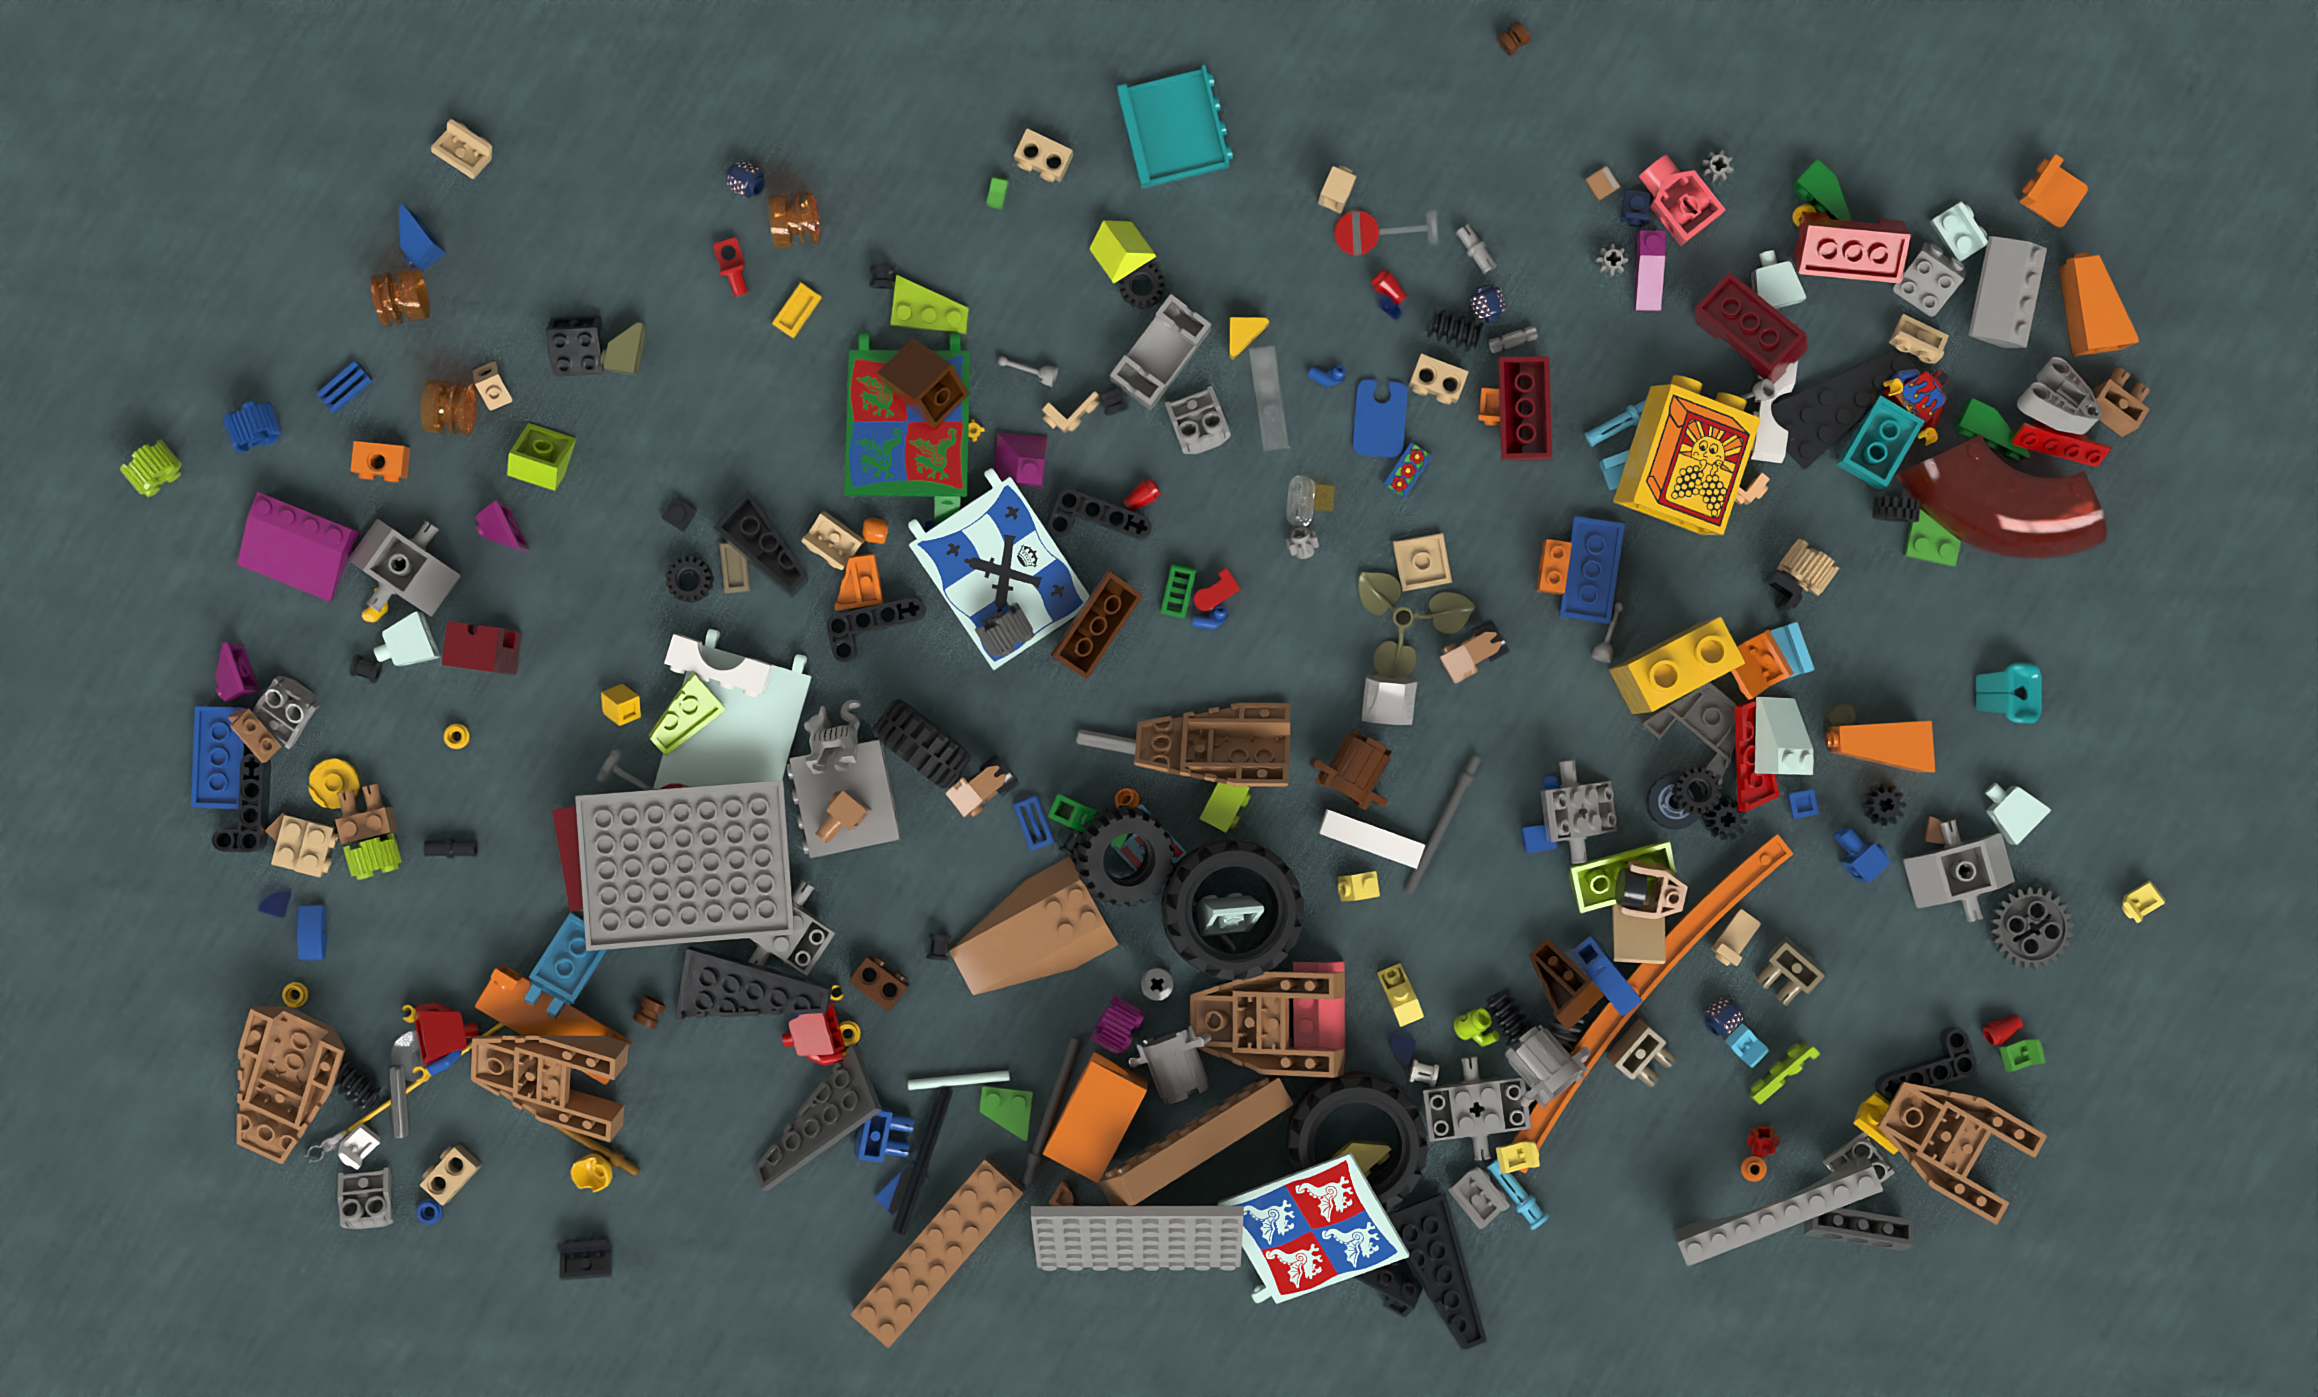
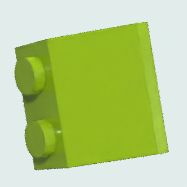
(540, 456)

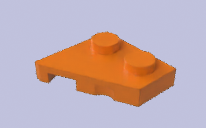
(860, 584)

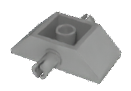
(422, 582)
(1577, 811)
(1936, 877)
(803, 947)
(1450, 1104)

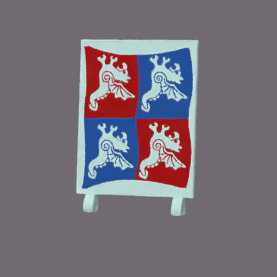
(1315, 1229)

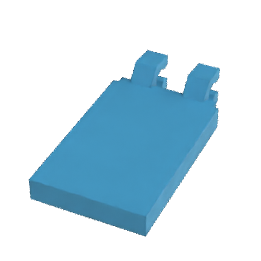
(564, 967)

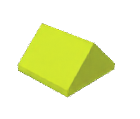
(1120, 249)

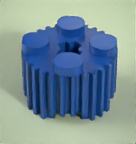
(252, 426)

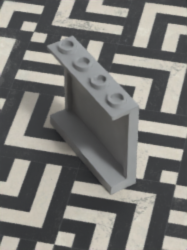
(866, 780)

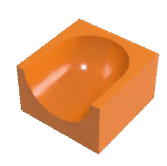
(1096, 1117)

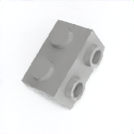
(1478, 1196)

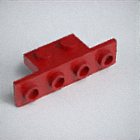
(2060, 443)

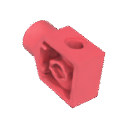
(1680, 199)

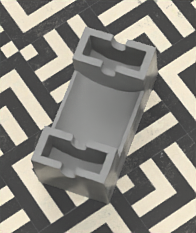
(1161, 352)

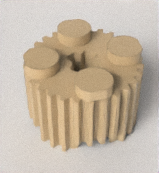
(1809, 567)

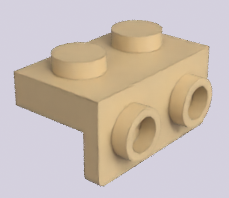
(463, 149)
(1919, 339)
(832, 541)

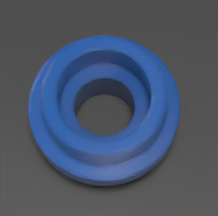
(422, 1213)

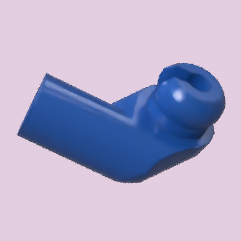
(1328, 377)
(1213, 620)

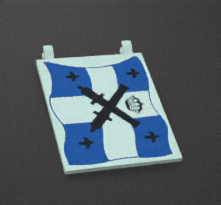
(999, 557)

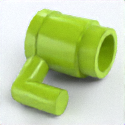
(1472, 1024)

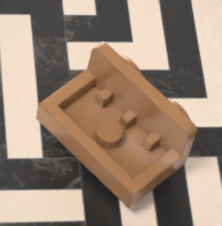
(254, 734)

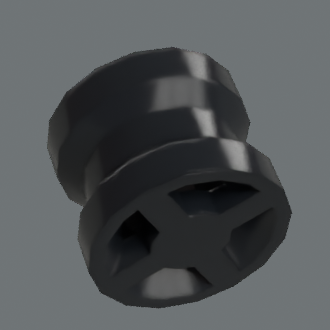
(882, 277)
(1114, 402)

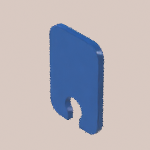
(1379, 426)

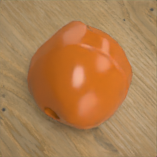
(875, 530)

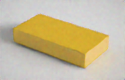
(797, 310)

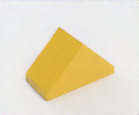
(1243, 332)

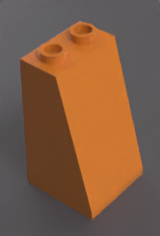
(2093, 307)
(1891, 744)

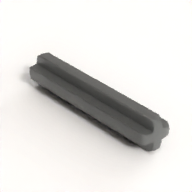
(398, 1101)

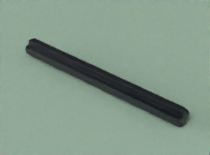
(922, 1160)

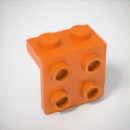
(2053, 192)
(1762, 665)

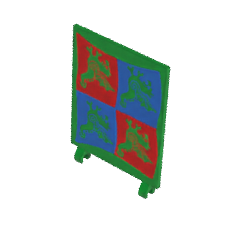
(890, 445)

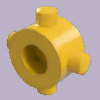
(975, 430)

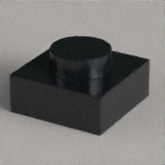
(679, 514)

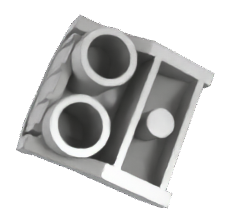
(1198, 422)
(1389, 700)
(286, 709)
(1857, 1148)
(365, 1199)

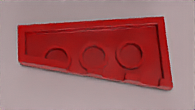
(1751, 787)

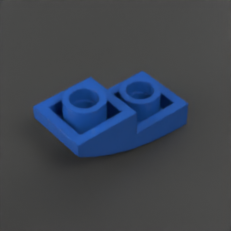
(310, 933)

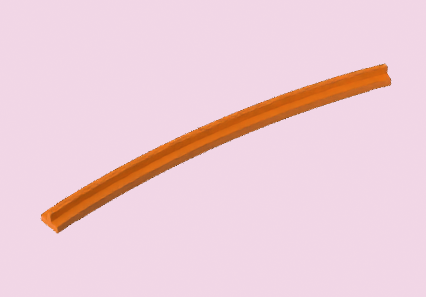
(1648, 975)

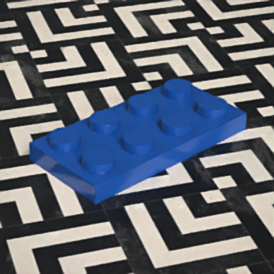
(1592, 570)
(216, 759)

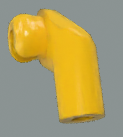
(372, 615)

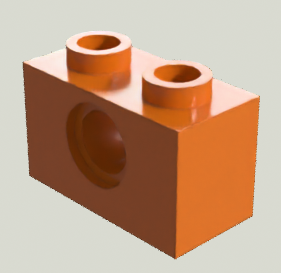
(365, 456)
(1553, 567)

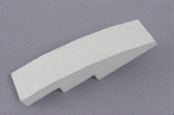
(1371, 838)

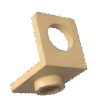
(491, 386)

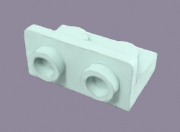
(1960, 231)

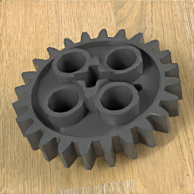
(2043, 947)

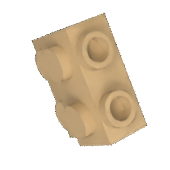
(304, 846)

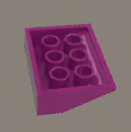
(296, 546)

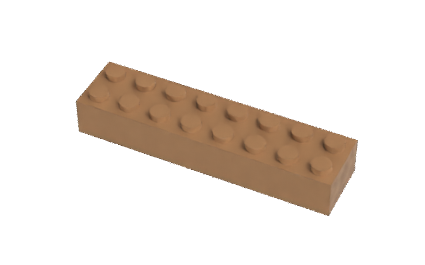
(1195, 1142)
(937, 1252)

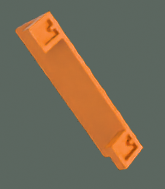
(505, 1002)

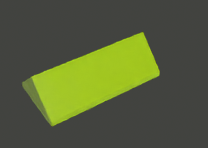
(1596, 880)

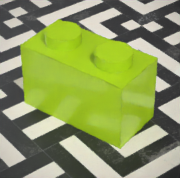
(1224, 805)

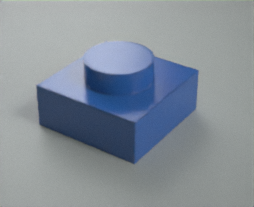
(1802, 803)

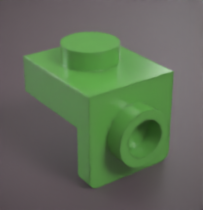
(2022, 1054)

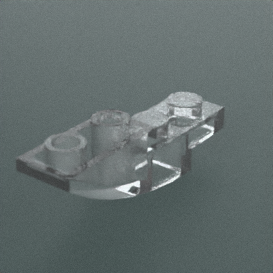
(1268, 398)

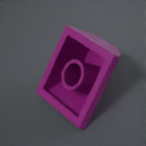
(1021, 458)
(500, 526)
(234, 673)

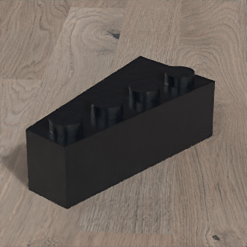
(755, 538)

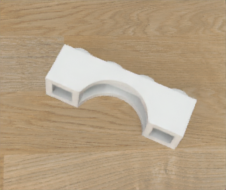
(1771, 438)
(688, 655)

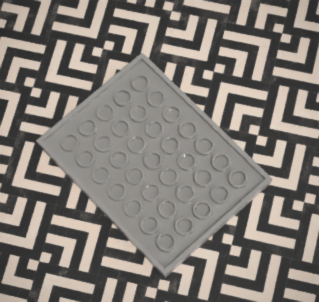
(684, 865)
(1137, 1237)

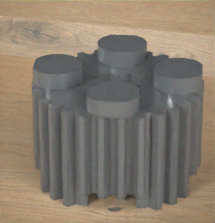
(1004, 630)

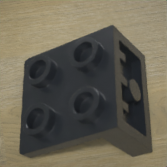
(575, 345)

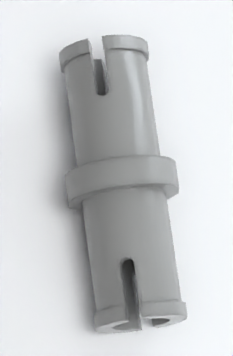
(1476, 249)

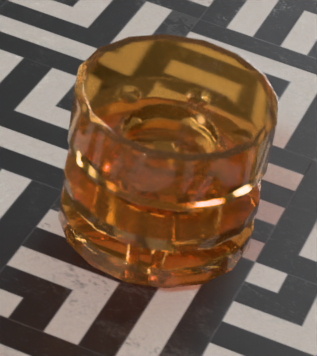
(794, 219)
(395, 297)
(449, 408)

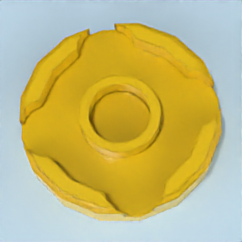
(332, 778)

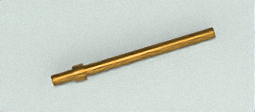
(615, 1158)

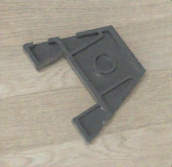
(1707, 716)

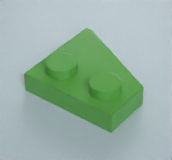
(1931, 542)
(1008, 1108)

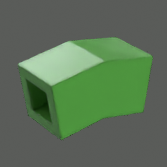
(997, 192)

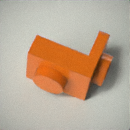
(1489, 406)

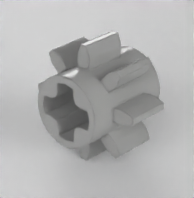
(1723, 164)
(1617, 256)
(1302, 542)

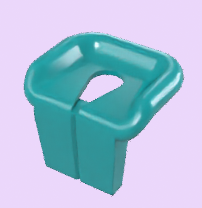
(1997, 695)

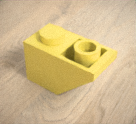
(1400, 994)
(1366, 1153)

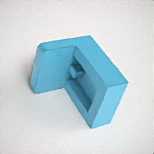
(1746, 1045)

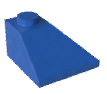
(416, 240)

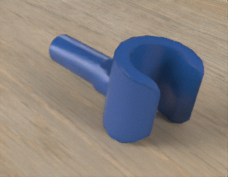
(1550, 782)

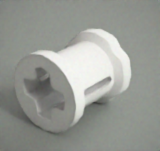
(1430, 1077)

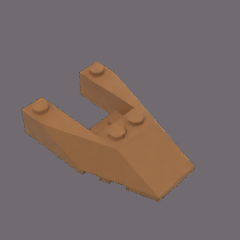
(1252, 1022)
(537, 1077)
(1944, 1135)

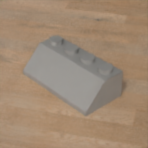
(2007, 292)

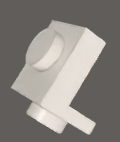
(357, 1146)

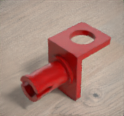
(733, 267)

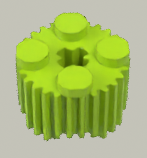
(152, 468)
(373, 856)

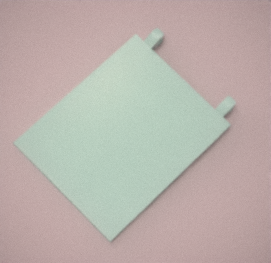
(747, 739)

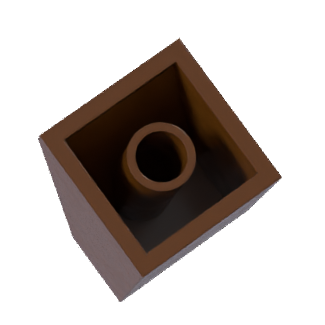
(924, 382)

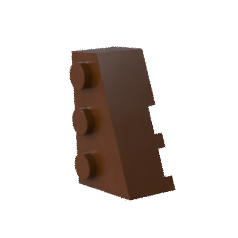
(1565, 983)

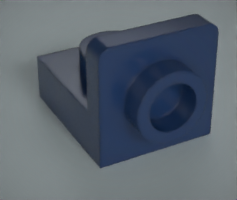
(1635, 208)

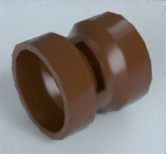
(1513, 38)
(648, 1014)

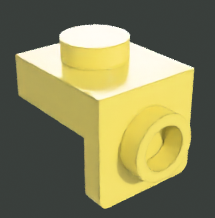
(1358, 886)
(2142, 901)
(1517, 1156)

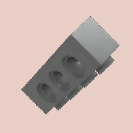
(1862, 1229)

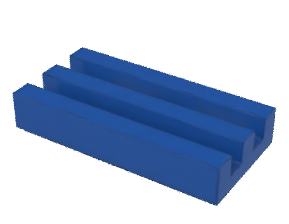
(340, 378)
(1041, 843)

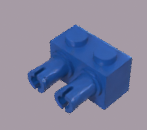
(1862, 859)
(873, 1140)

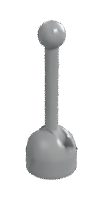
(1046, 375)
(1759, 393)
(1604, 651)

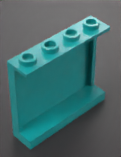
(1174, 127)

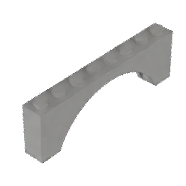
(1843, 1186)

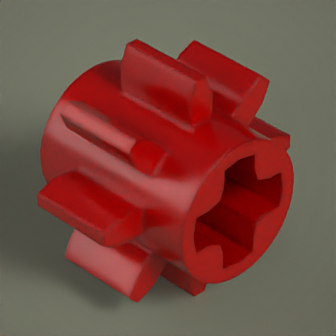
(1763, 1141)

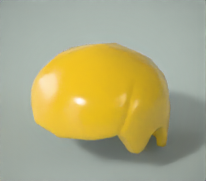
(592, 1172)

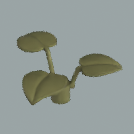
(1380, 592)

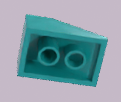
(1880, 443)

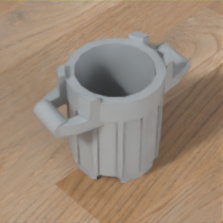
(1174, 1063)
(1545, 1065)

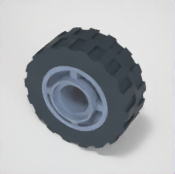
(1659, 805)

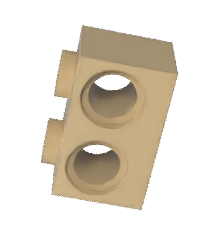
(1046, 150)
(1337, 188)
(1440, 372)
(453, 1177)

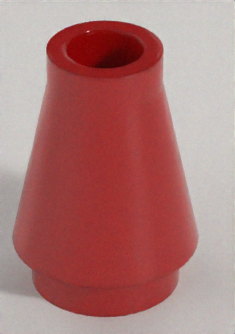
(1387, 284)
(1143, 494)
(2000, 1030)

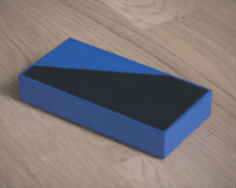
(893, 1193)

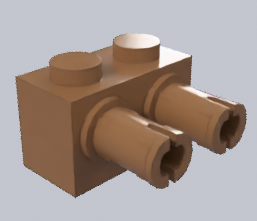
(2120, 409)
(843, 811)
(359, 826)

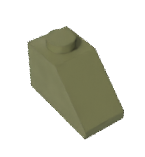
(625, 351)

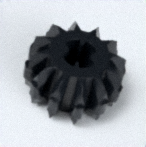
(1883, 794)
(1730, 827)

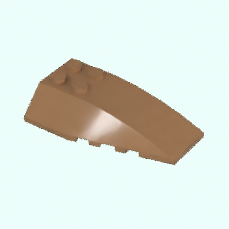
(1222, 746)
(1034, 932)
(283, 1077)

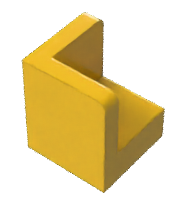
(621, 704)

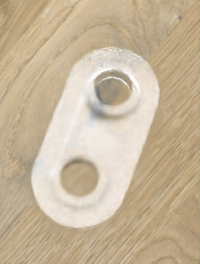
(1301, 500)

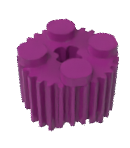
(1116, 1025)

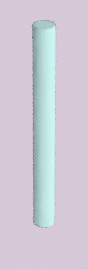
(958, 1080)

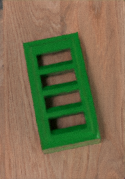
(1183, 568)

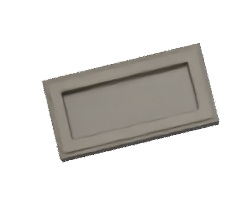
(734, 570)

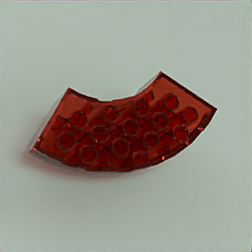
(2003, 508)

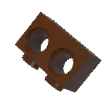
(875, 988)

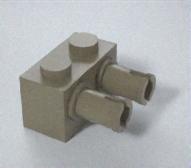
(1796, 965)
(1637, 1049)

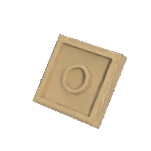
(1422, 562)

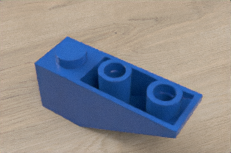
(1606, 975)

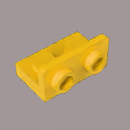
(1870, 1115)

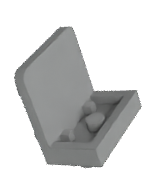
(1930, 279)

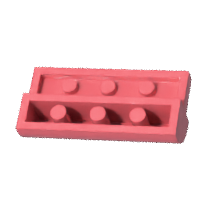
(1320, 1021)

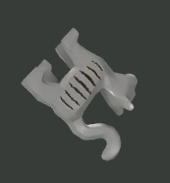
(833, 741)

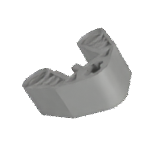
(2060, 399)

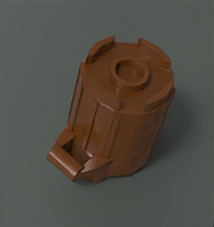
(1355, 769)

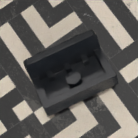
(1785, 584)
(585, 1259)

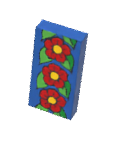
(1407, 470)

